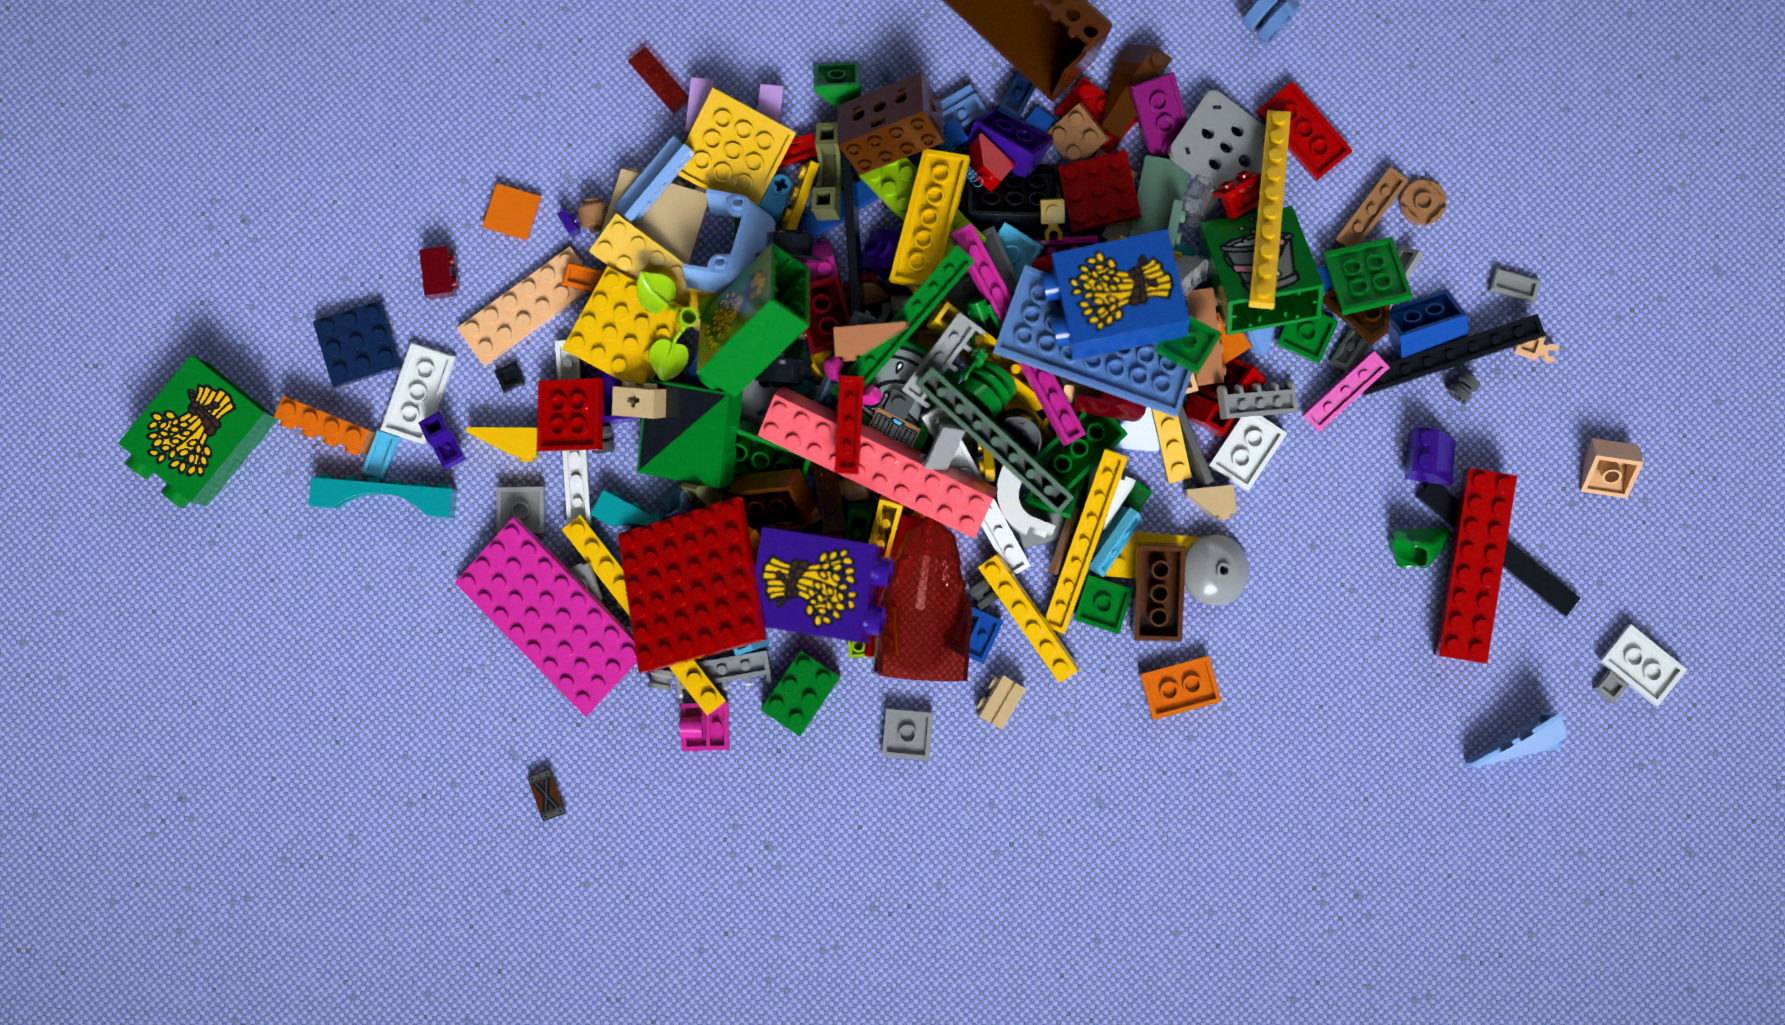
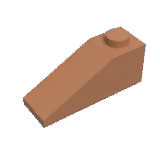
(861, 339)

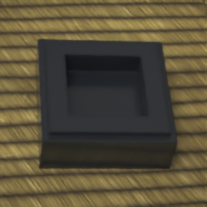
(510, 377)

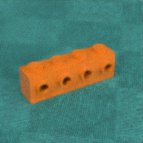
(319, 423)

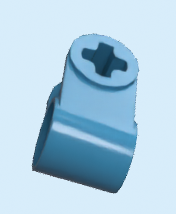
(774, 201)

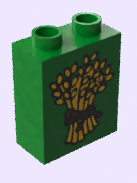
(753, 321)
(196, 433)

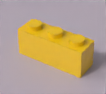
(886, 524)

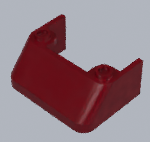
(1110, 407)

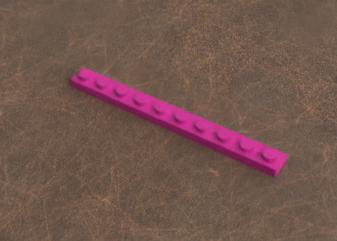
(996, 293)

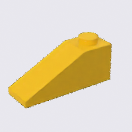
(512, 440)

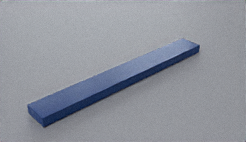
(865, 195)

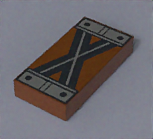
(546, 794)

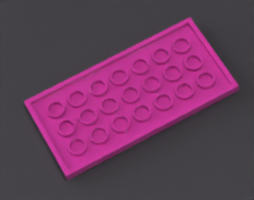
(550, 615)

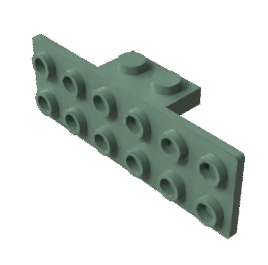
(1161, 198)

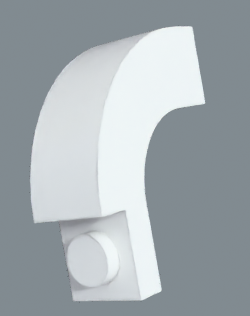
(1009, 504)

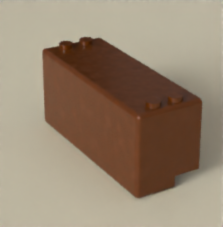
(1041, 38)

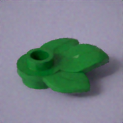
(977, 357)

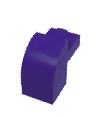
(443, 440)

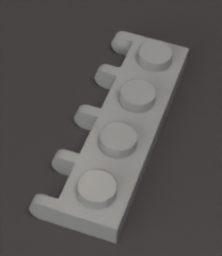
(943, 353)
(1257, 402)
(733, 669)

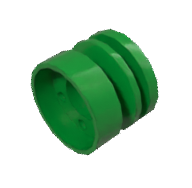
(989, 387)

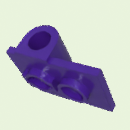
(880, 251)

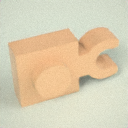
(1536, 348)

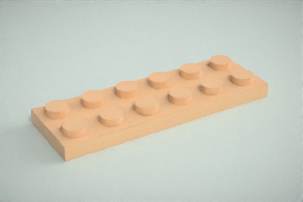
(521, 309)

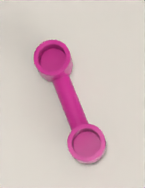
(833, 368)

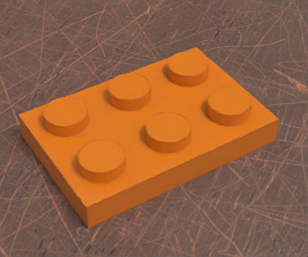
(1180, 687)

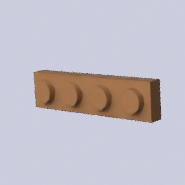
(1372, 208)

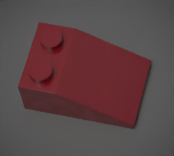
(826, 311)

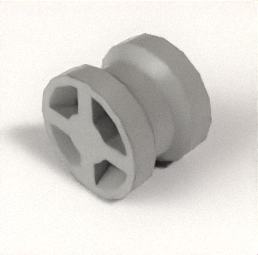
(660, 679)

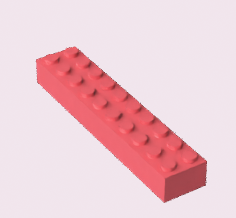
(884, 463)

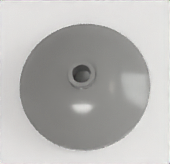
(1203, 570)

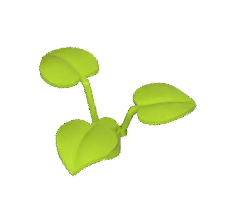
(654, 294)

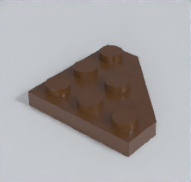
(1369, 324)

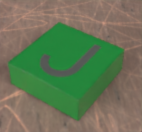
(1137, 496)

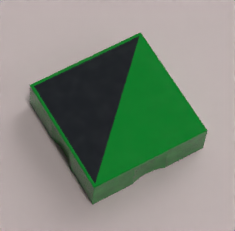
(694, 438)

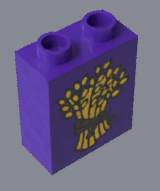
(821, 585)

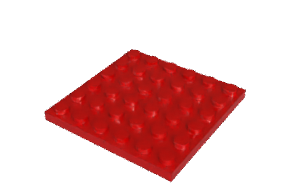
(691, 586)

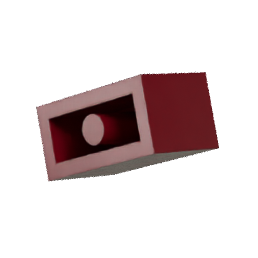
(439, 273)

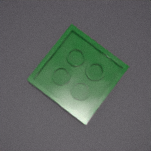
(1367, 276)

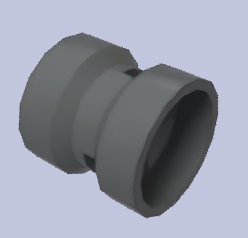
(1464, 387)
(608, 444)
(983, 588)

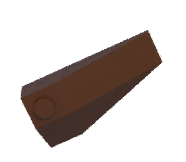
(1132, 67)

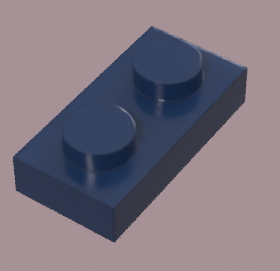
(1017, 97)

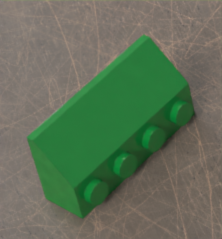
(1076, 459)

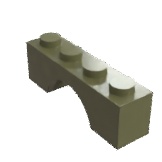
(828, 190)

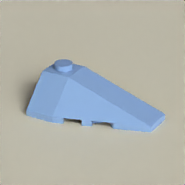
(1535, 736)

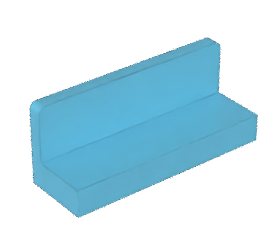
(1114, 539)

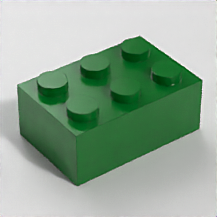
(800, 693)

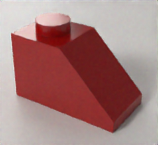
(989, 162)

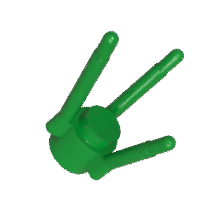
(979, 311)

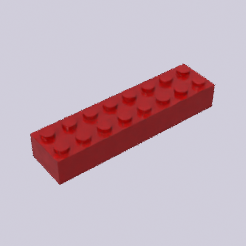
(1475, 565)

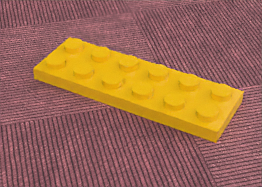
(929, 216)
(634, 252)

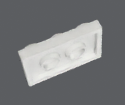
(1247, 450)
(1642, 665)

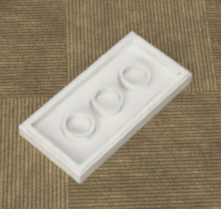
(417, 391)

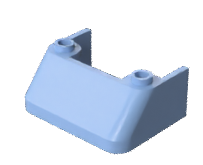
(749, 240)

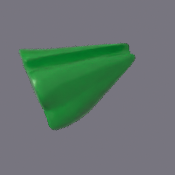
(1417, 546)

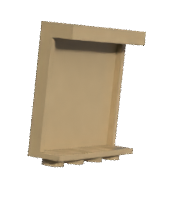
(672, 219)

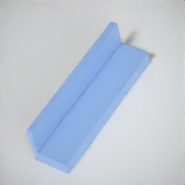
(654, 180)

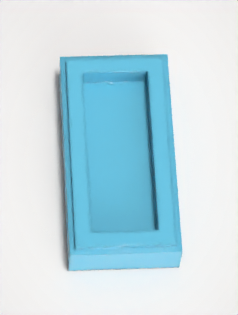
(380, 455)

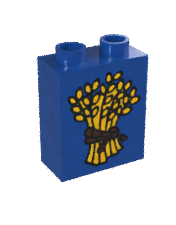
(1116, 295)

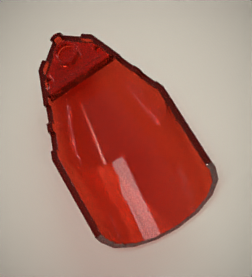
(925, 610)

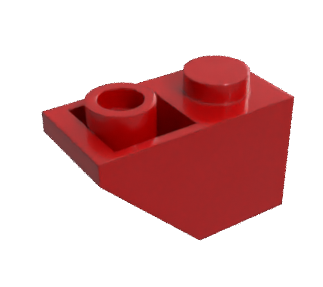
(1207, 415)

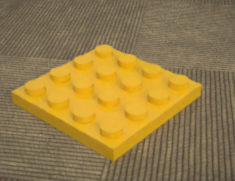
(735, 147)
(618, 332)

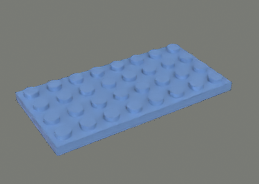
(1130, 373)

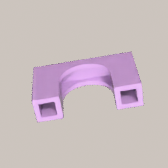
(769, 103)

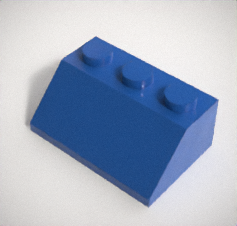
(1426, 323)

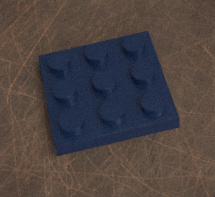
(357, 344)

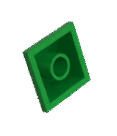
(837, 81)

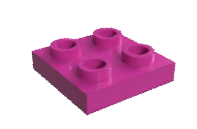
(704, 732)

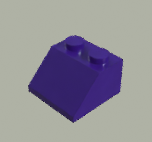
(1430, 456)

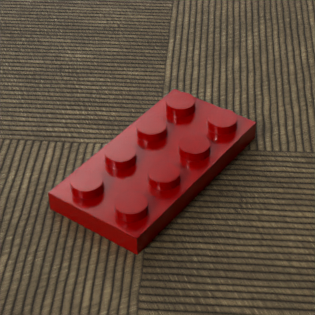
(1310, 135)

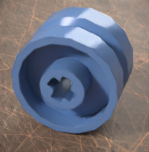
(1273, 16)

